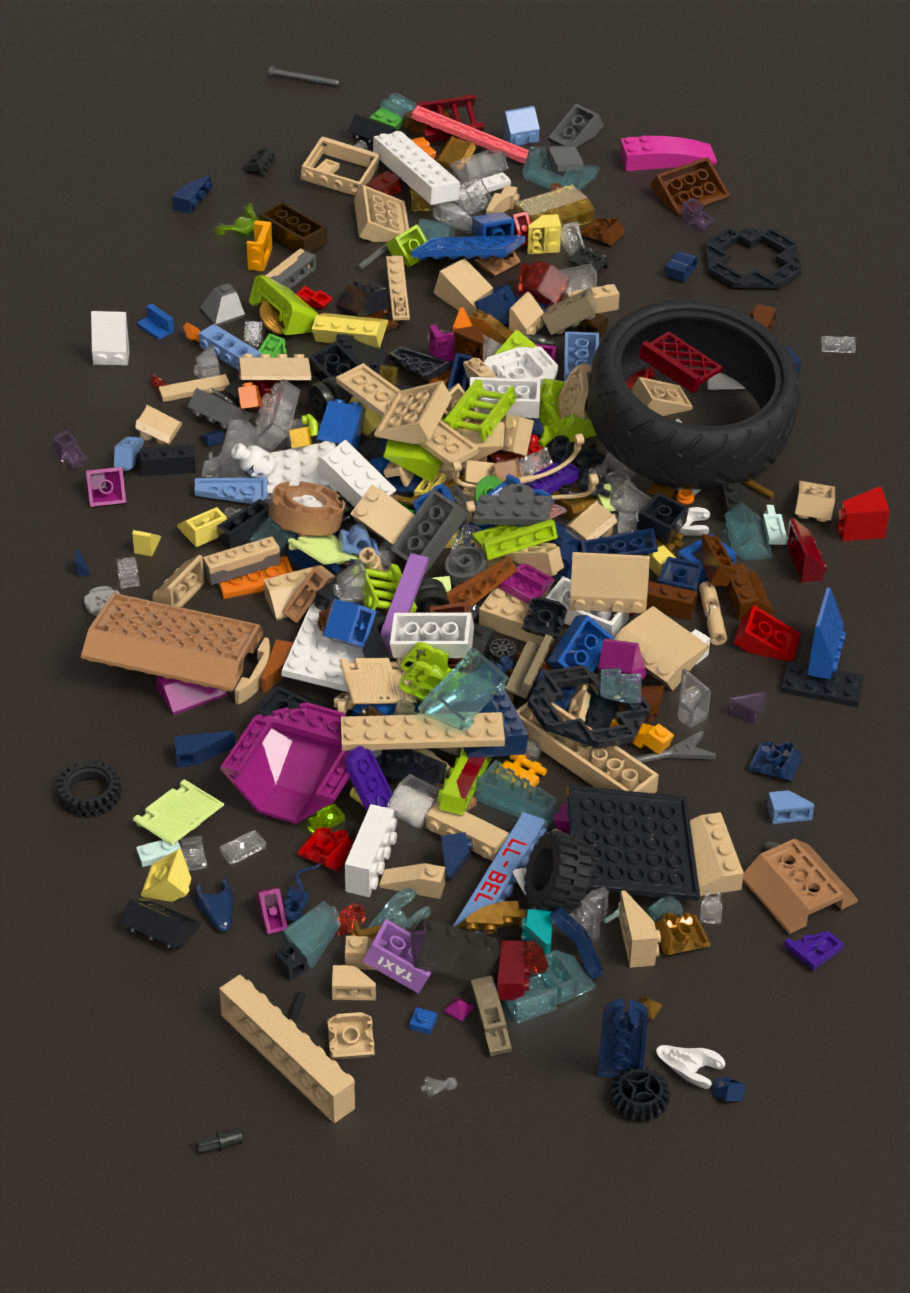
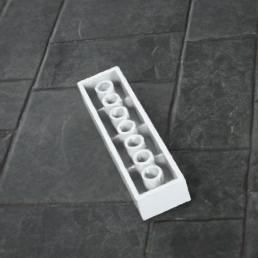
(416, 168)

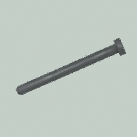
(272, 71)

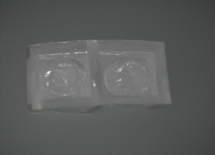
(464, 536)

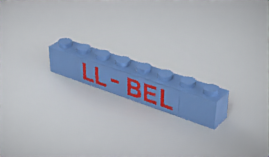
(513, 855)

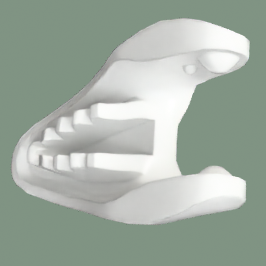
(695, 514)
(688, 1060)

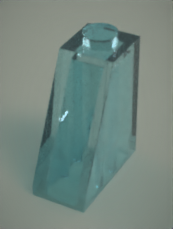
(314, 931)

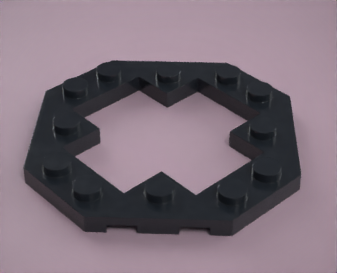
(788, 258)
(575, 729)

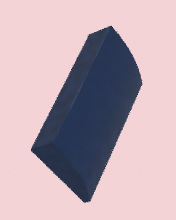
(628, 543)

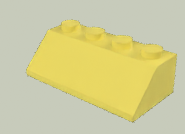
(364, 329)

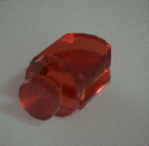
(535, 958)

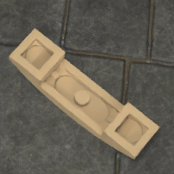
(248, 687)

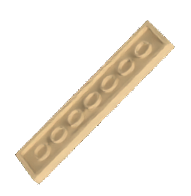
(419, 732)

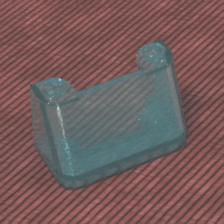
(540, 172)
(464, 691)

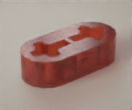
(347, 918)

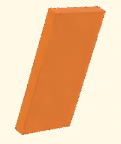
(254, 581)

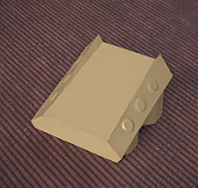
(157, 426)
(593, 522)
(350, 1036)

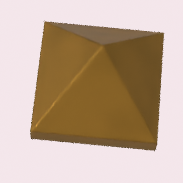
(652, 1006)

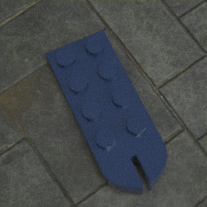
(622, 1037)

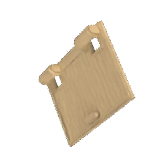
(375, 681)

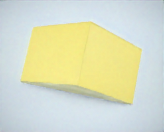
(145, 543)

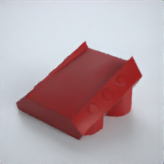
(327, 848)

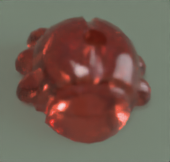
(157, 382)

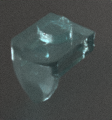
(665, 905)

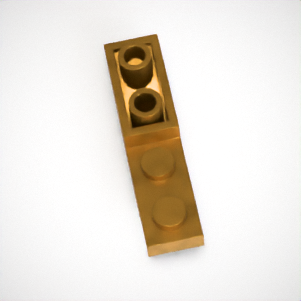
(493, 916)

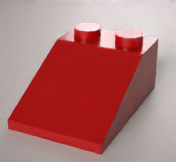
(766, 635)

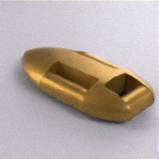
(404, 501)

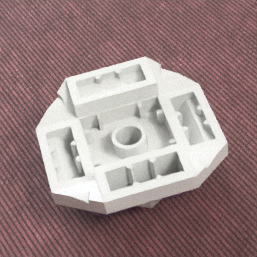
(523, 364)

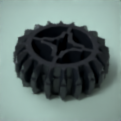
(637, 1086)

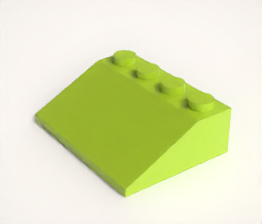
(413, 458)

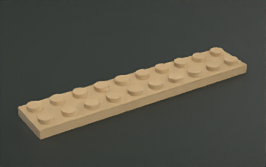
(378, 395)

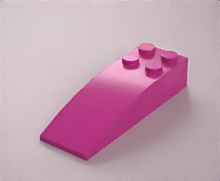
(662, 152)

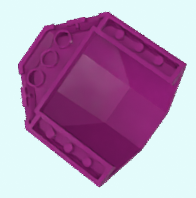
(290, 762)

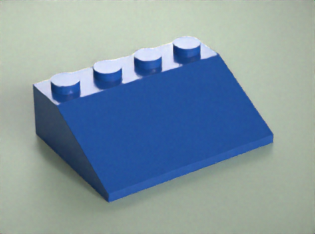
(827, 639)

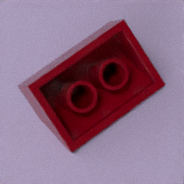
(804, 553)

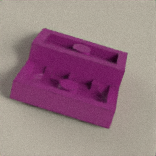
(527, 583)

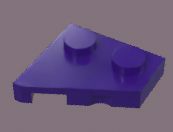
(815, 949)

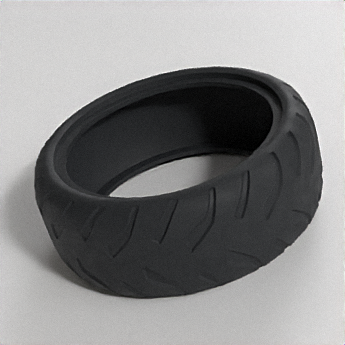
(684, 452)

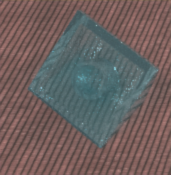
(435, 229)

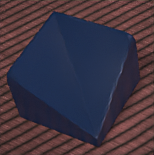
(728, 1089)

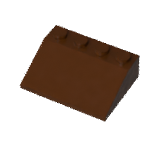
(688, 181)

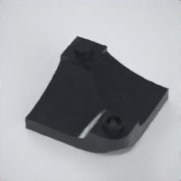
(363, 353)

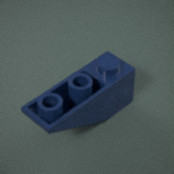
(190, 195)
(198, 748)

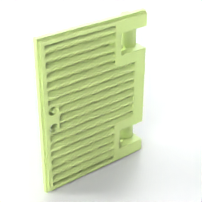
(322, 548)
(178, 812)

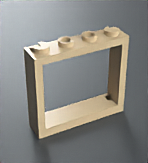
(344, 152)

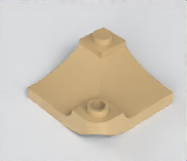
(575, 392)

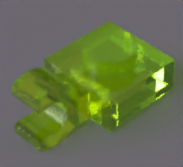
(328, 816)

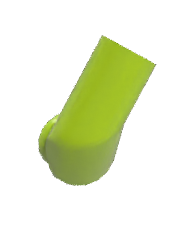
(546, 437)

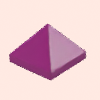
(458, 1009)

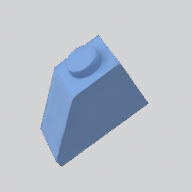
(788, 807)

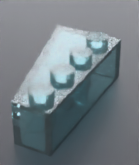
(513, 795)

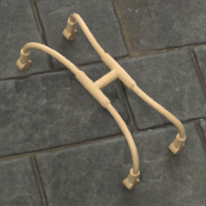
(579, 440)

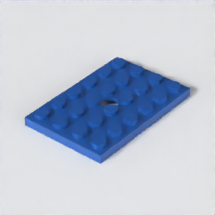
(468, 247)

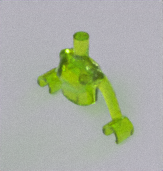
(243, 224)

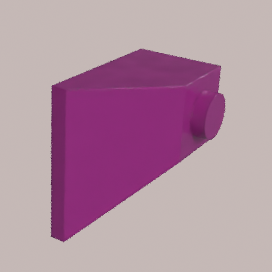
(106, 486)

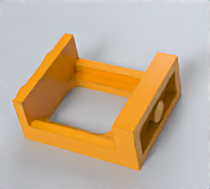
(260, 250)

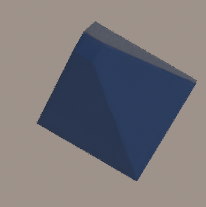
(81, 567)

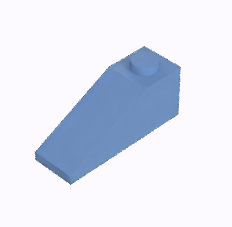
(127, 452)

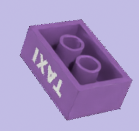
(393, 956)

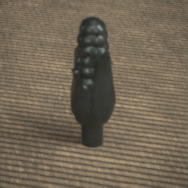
(540, 339)

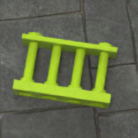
(470, 400)
(392, 579)

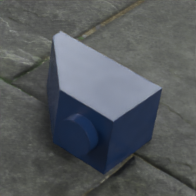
(456, 852)

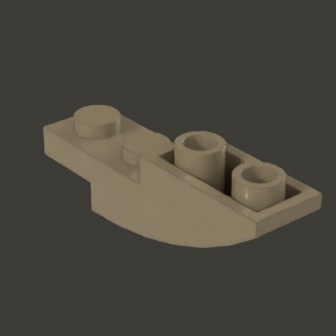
(491, 1015)

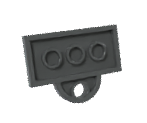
(513, 507)

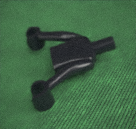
(583, 485)

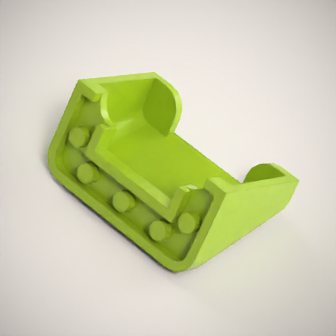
(294, 312)
(550, 415)

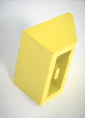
(544, 235)
(202, 527)

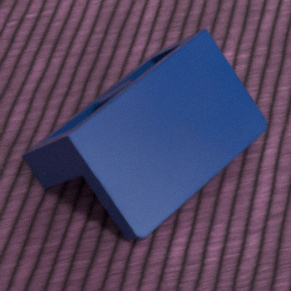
(157, 322)

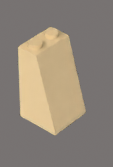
(461, 286)

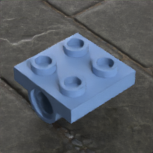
(356, 540)

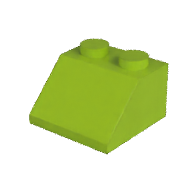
(406, 242)

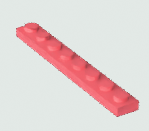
(468, 133)

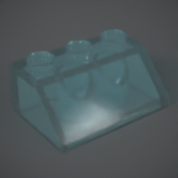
(747, 534)

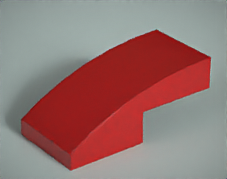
(314, 299)

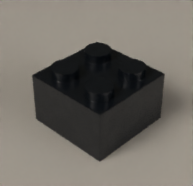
(664, 516)

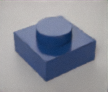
(423, 1021)

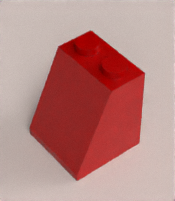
(864, 516)

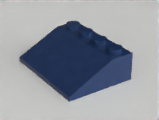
(514, 730)

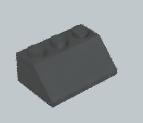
(216, 408)

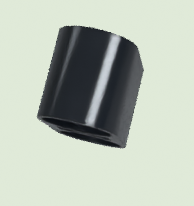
(560, 449)

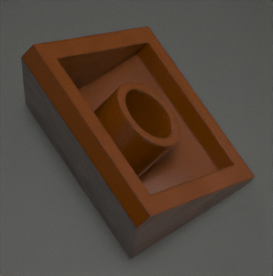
(469, 342)

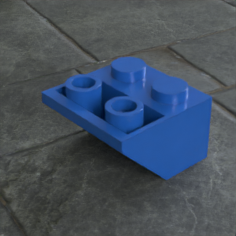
(349, 623)

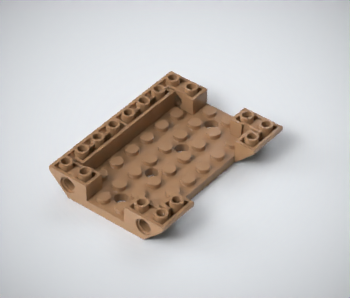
(171, 642)

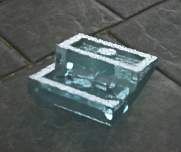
(398, 104)
(621, 686)

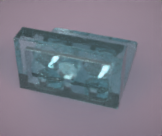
(271, 528)
(534, 1003)

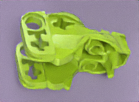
(426, 670)

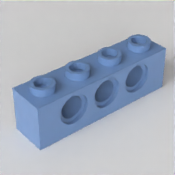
(225, 345)

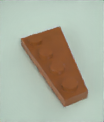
(482, 583)

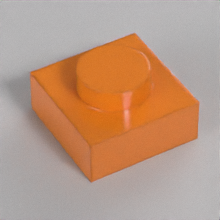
(192, 332)

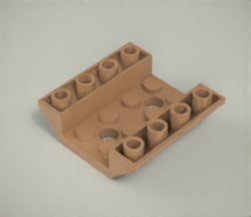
(785, 886)

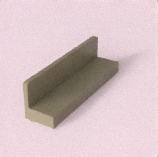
(528, 667)

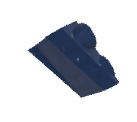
(776, 760)

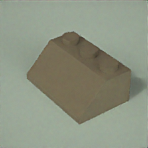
(570, 311)

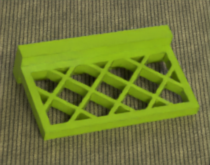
(512, 539)

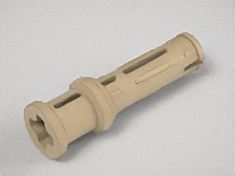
(371, 560)

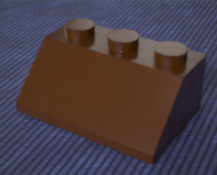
(747, 590)
(672, 600)

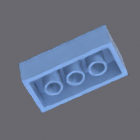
(579, 349)

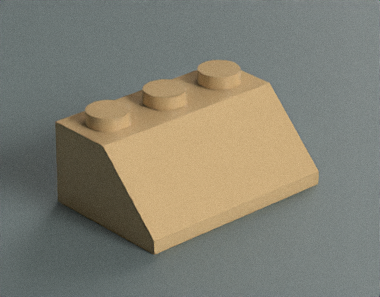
(605, 296)
(181, 584)
(282, 588)

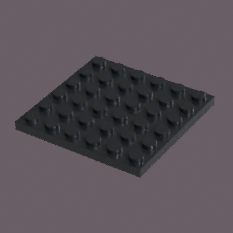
(636, 841)

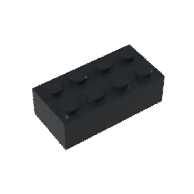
(332, 361)

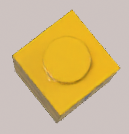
(300, 437)

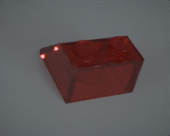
(545, 283)

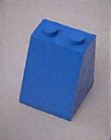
(493, 225)
(342, 423)

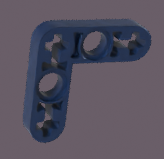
(582, 939)

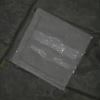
(592, 911)

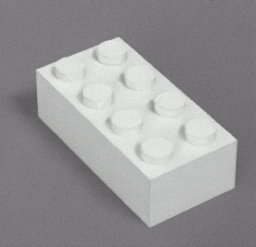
(526, 392)
(351, 473)
(610, 621)
(441, 630)
(370, 851)

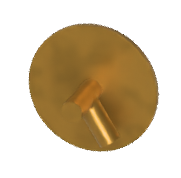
(269, 316)

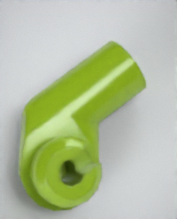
(313, 425)

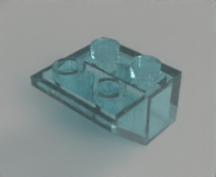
(566, 976)

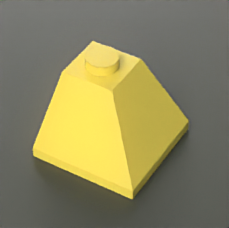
(168, 878)

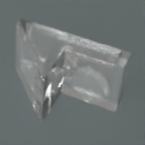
(193, 852)

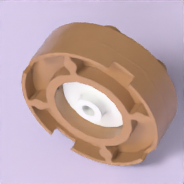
(306, 509)

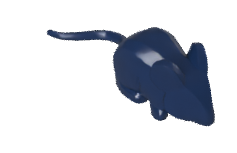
(297, 899)

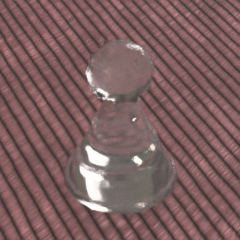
(434, 1086)

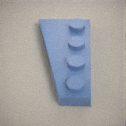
(232, 489)

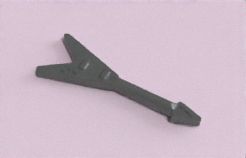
(684, 749)

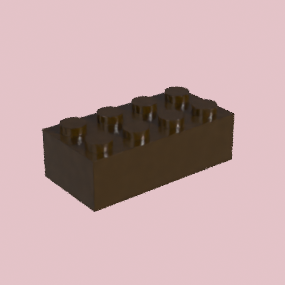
(294, 227)

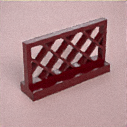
(675, 368)

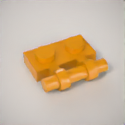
(534, 768)

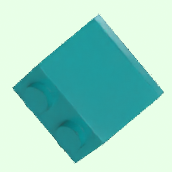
(538, 928)

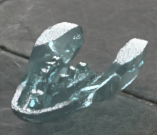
(393, 912)

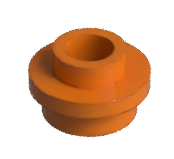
(685, 496)

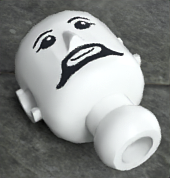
(253, 460)

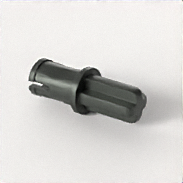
(219, 1141)

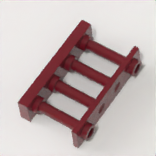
(467, 101)

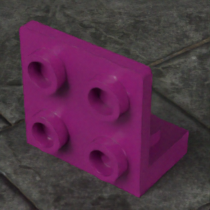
(441, 344)

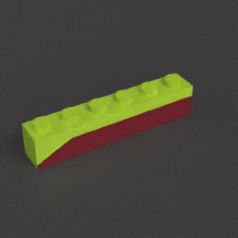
(462, 783)

